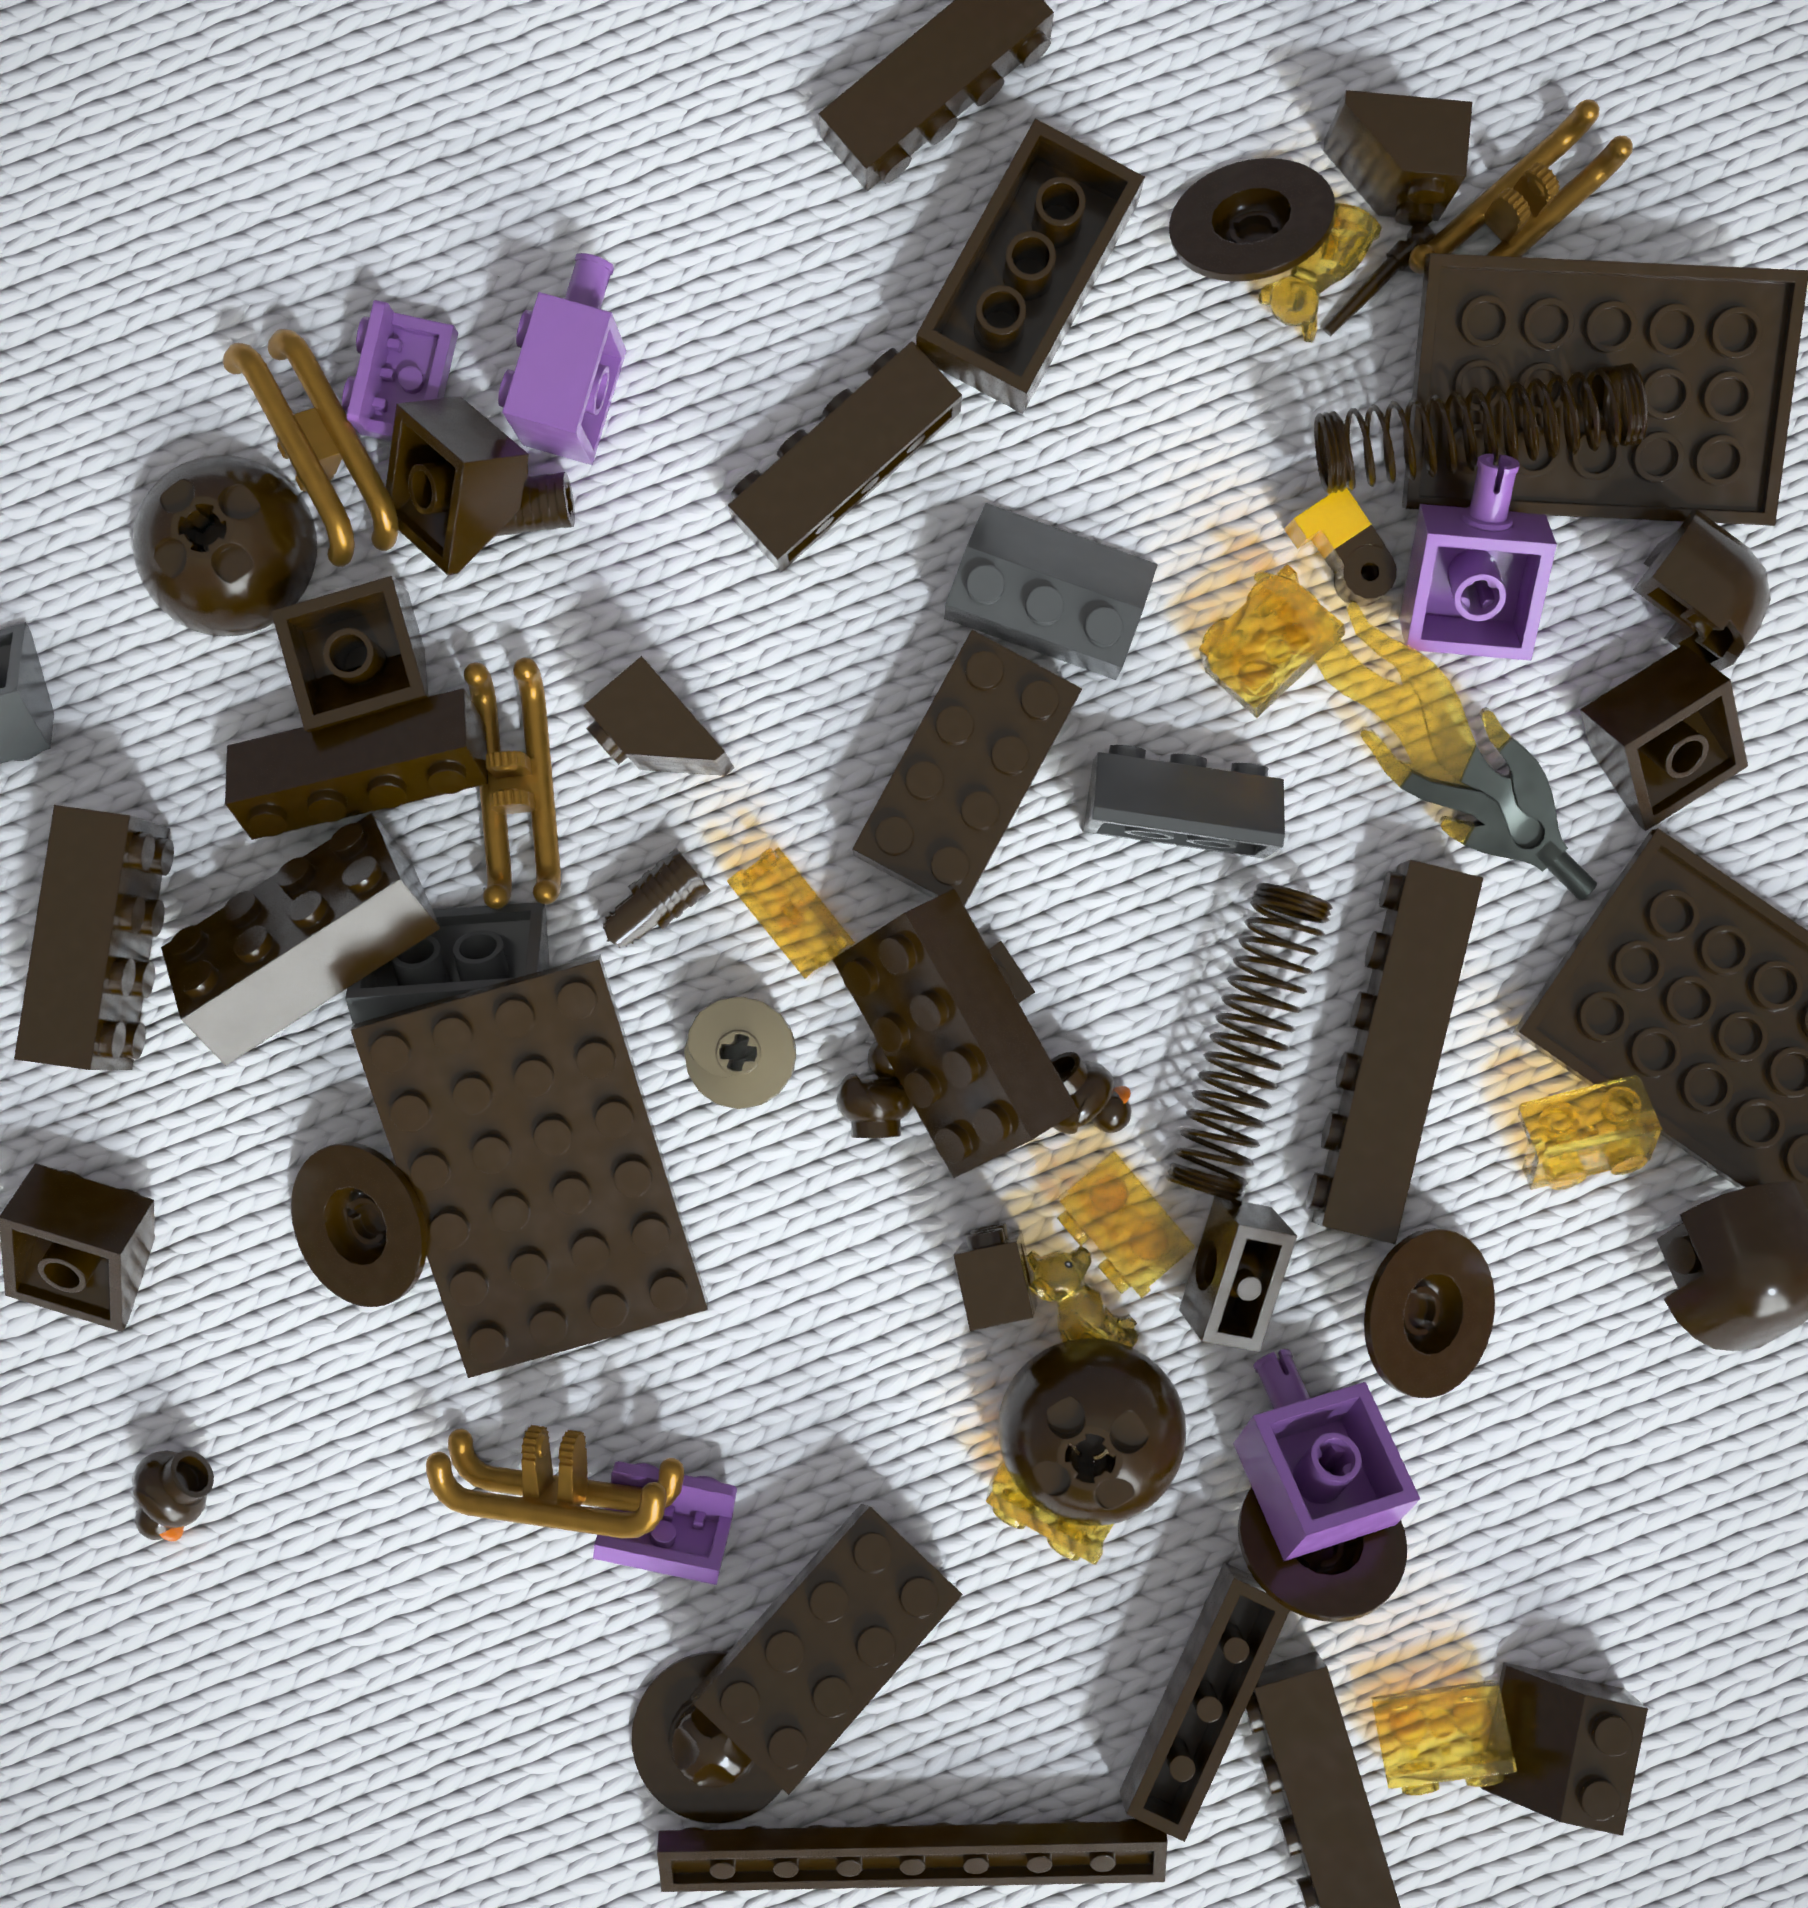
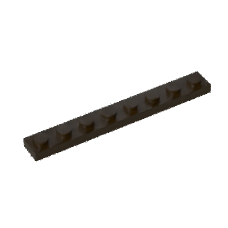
(911, 1856)

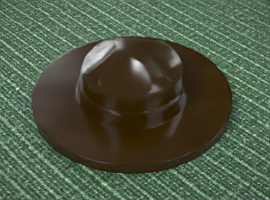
(1252, 219)
(359, 1224)
(1429, 1313)
(1327, 1583)
(687, 1757)

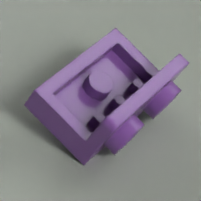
(398, 363)
(689, 1536)

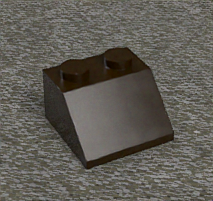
(1401, 152)
(452, 479)
(352, 653)
(652, 727)
(1666, 735)
(76, 1245)
(1571, 1747)

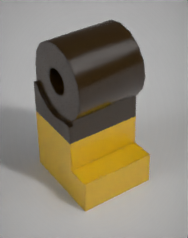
(1348, 545)

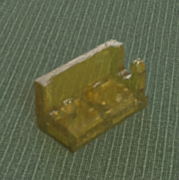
(791, 912)

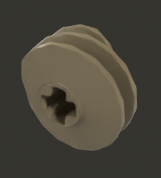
(721, 1026)

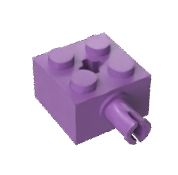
(565, 367)
(1483, 544)
(1321, 1462)

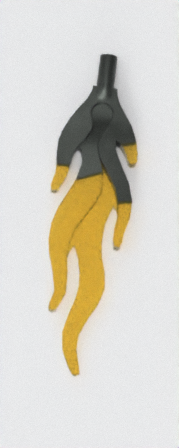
(1445, 765)

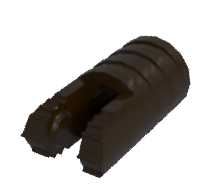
(544, 505)
(655, 900)

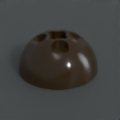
(255, 552)
(1096, 1400)

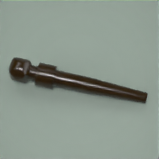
(1396, 260)

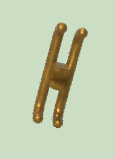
(1528, 197)
(317, 441)
(517, 785)
(551, 1498)

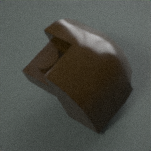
(1709, 588)
(1740, 1267)

